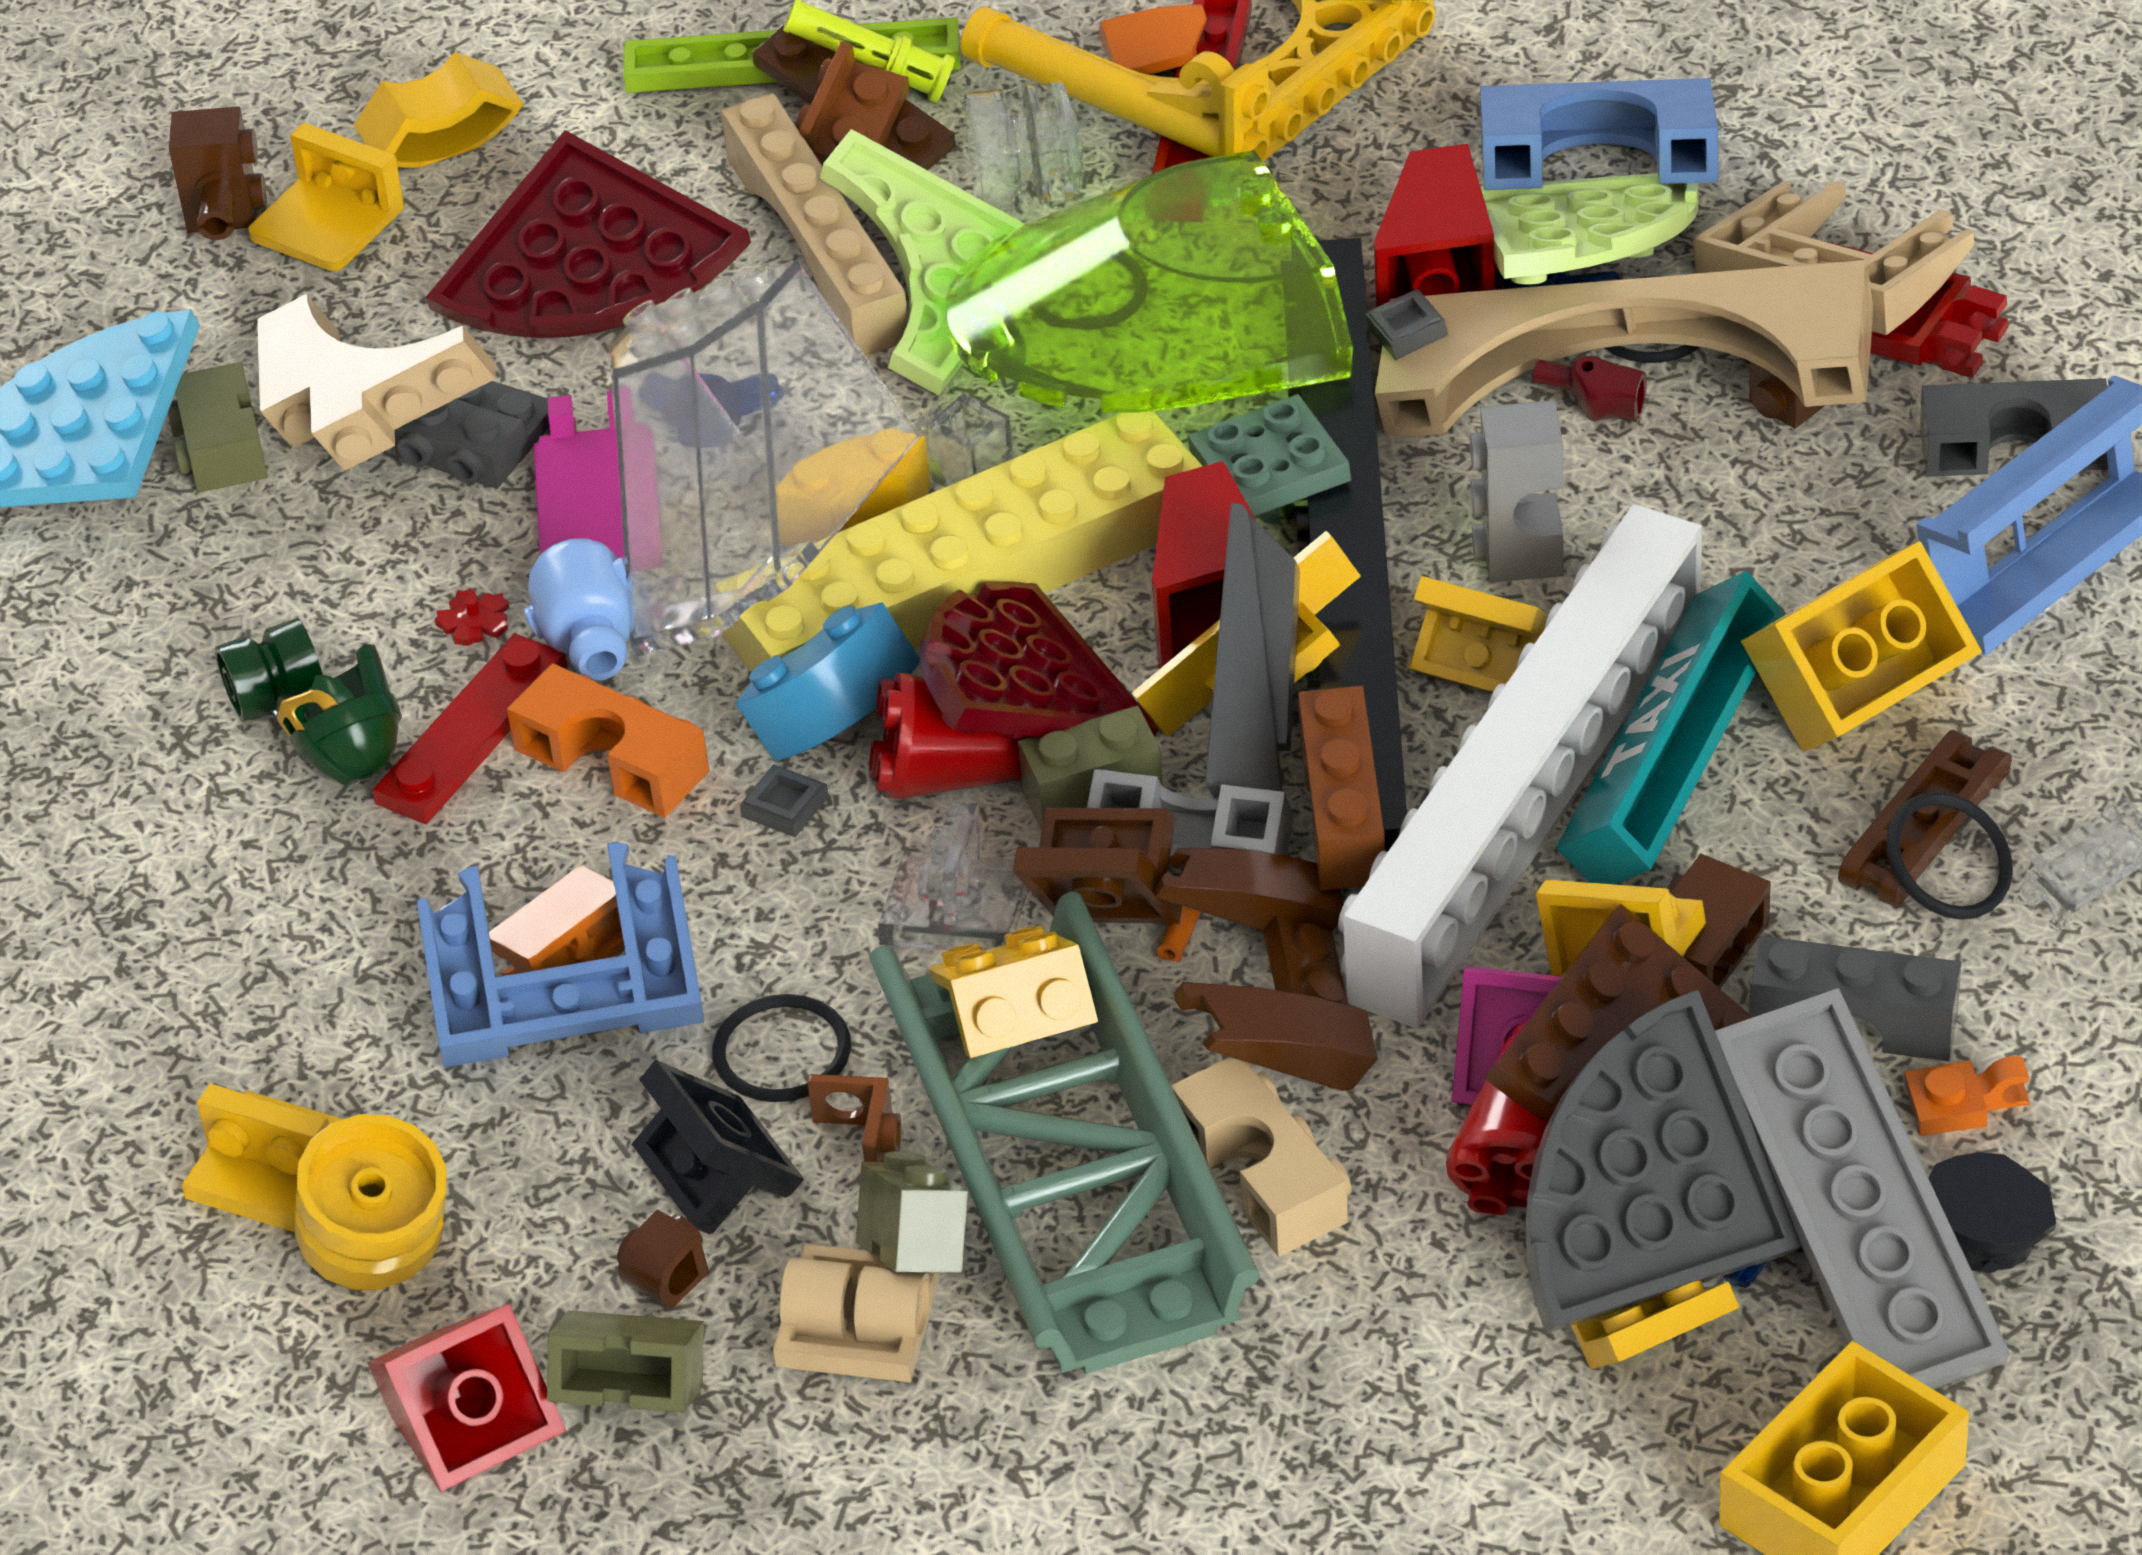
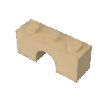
(1295, 1187)

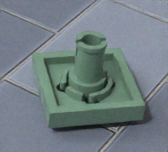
(1274, 456)

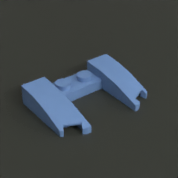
(487, 1014)

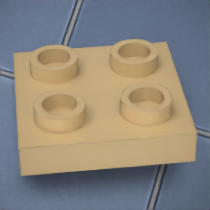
(852, 1314)

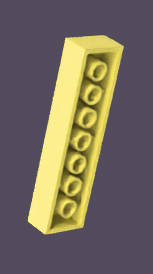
(1021, 521)

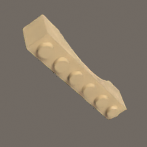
(843, 259)

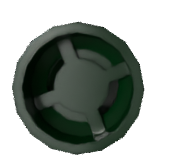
(265, 671)

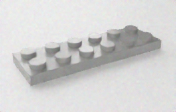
(1860, 1192)

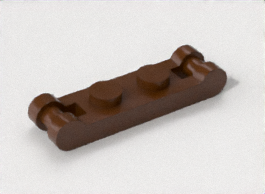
(1950, 768)

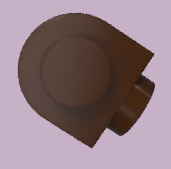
(663, 1258)

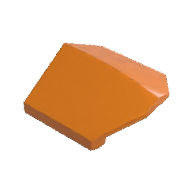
(1154, 37)

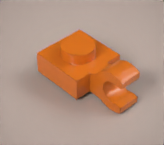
(1958, 1099)

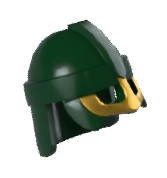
(348, 721)

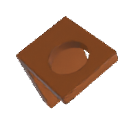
(882, 1125)

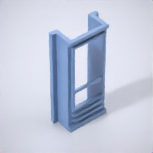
(2065, 550)

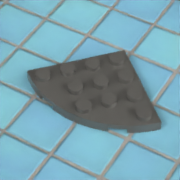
(1649, 1174)

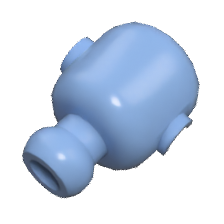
(581, 605)

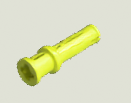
(901, 54)

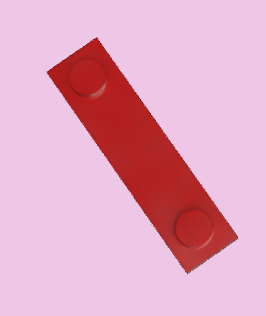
(464, 732)

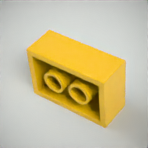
(1861, 646)
(1844, 1462)

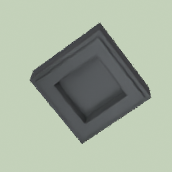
(1406, 324)
(784, 800)

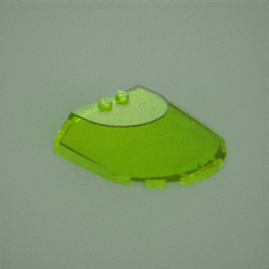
(1157, 295)

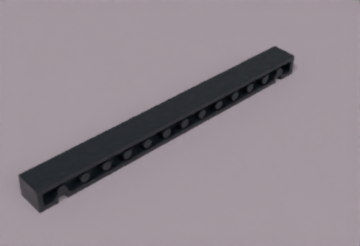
(1355, 520)

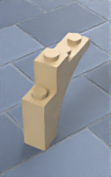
(352, 393)

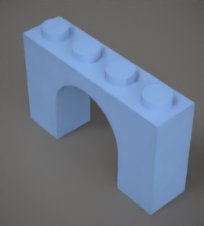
(1662, 117)

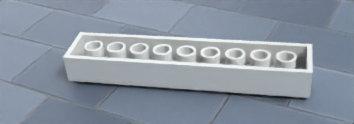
(1518, 769)

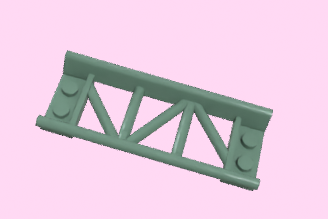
(1098, 1309)

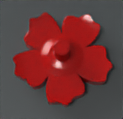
(472, 618)

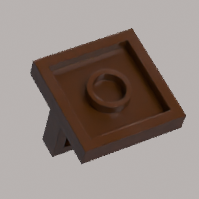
(1107, 858)

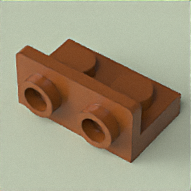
(848, 99)

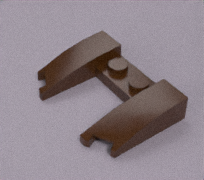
(1306, 1020)

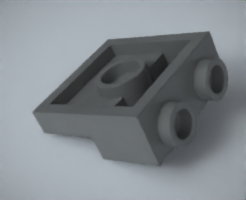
(477, 434)

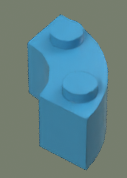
(826, 681)

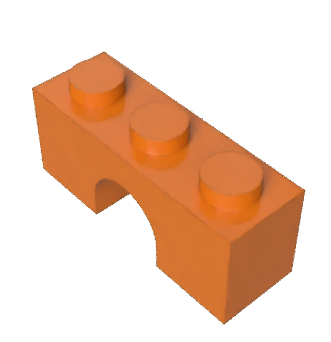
(651, 753)

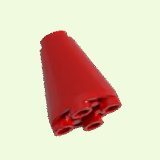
(926, 754)
(1495, 1150)

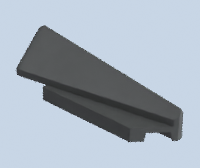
(1253, 659)

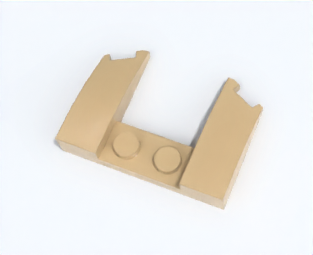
(1779, 230)

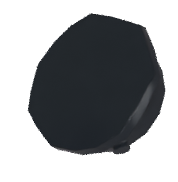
(1993, 1208)

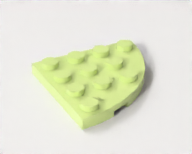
(1584, 222)

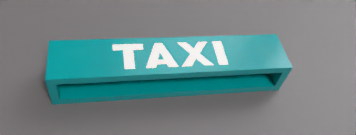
(1669, 734)

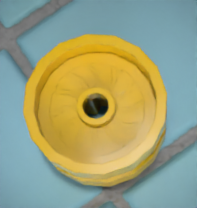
(370, 1201)

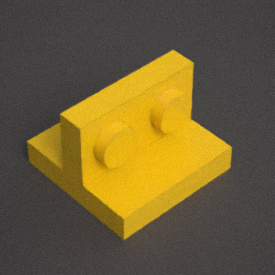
(1472, 634)
(1576, 910)
(252, 1154)

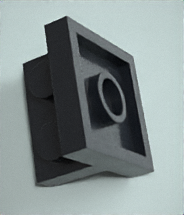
(708, 1147)

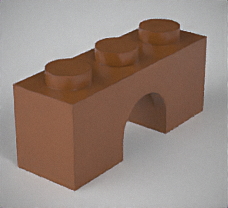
(1341, 785)

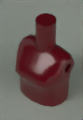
(1598, 386)

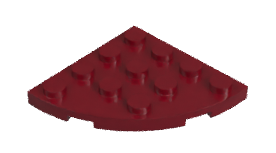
(583, 249)
(1015, 665)

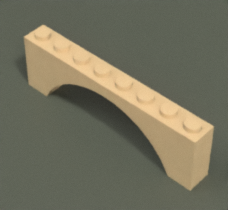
(1794, 321)

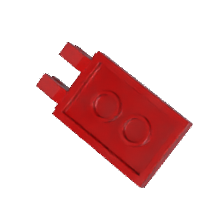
(1947, 327)

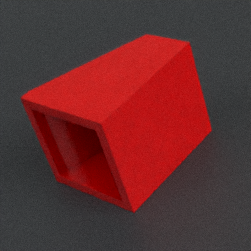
(1191, 555)

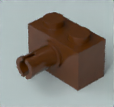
(215, 170)

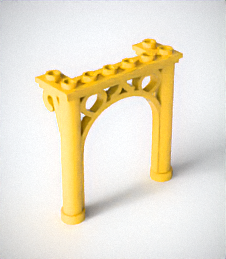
(1211, 102)

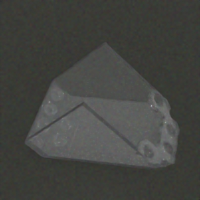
(739, 447)

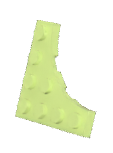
(933, 236)

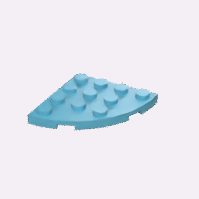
(92, 412)

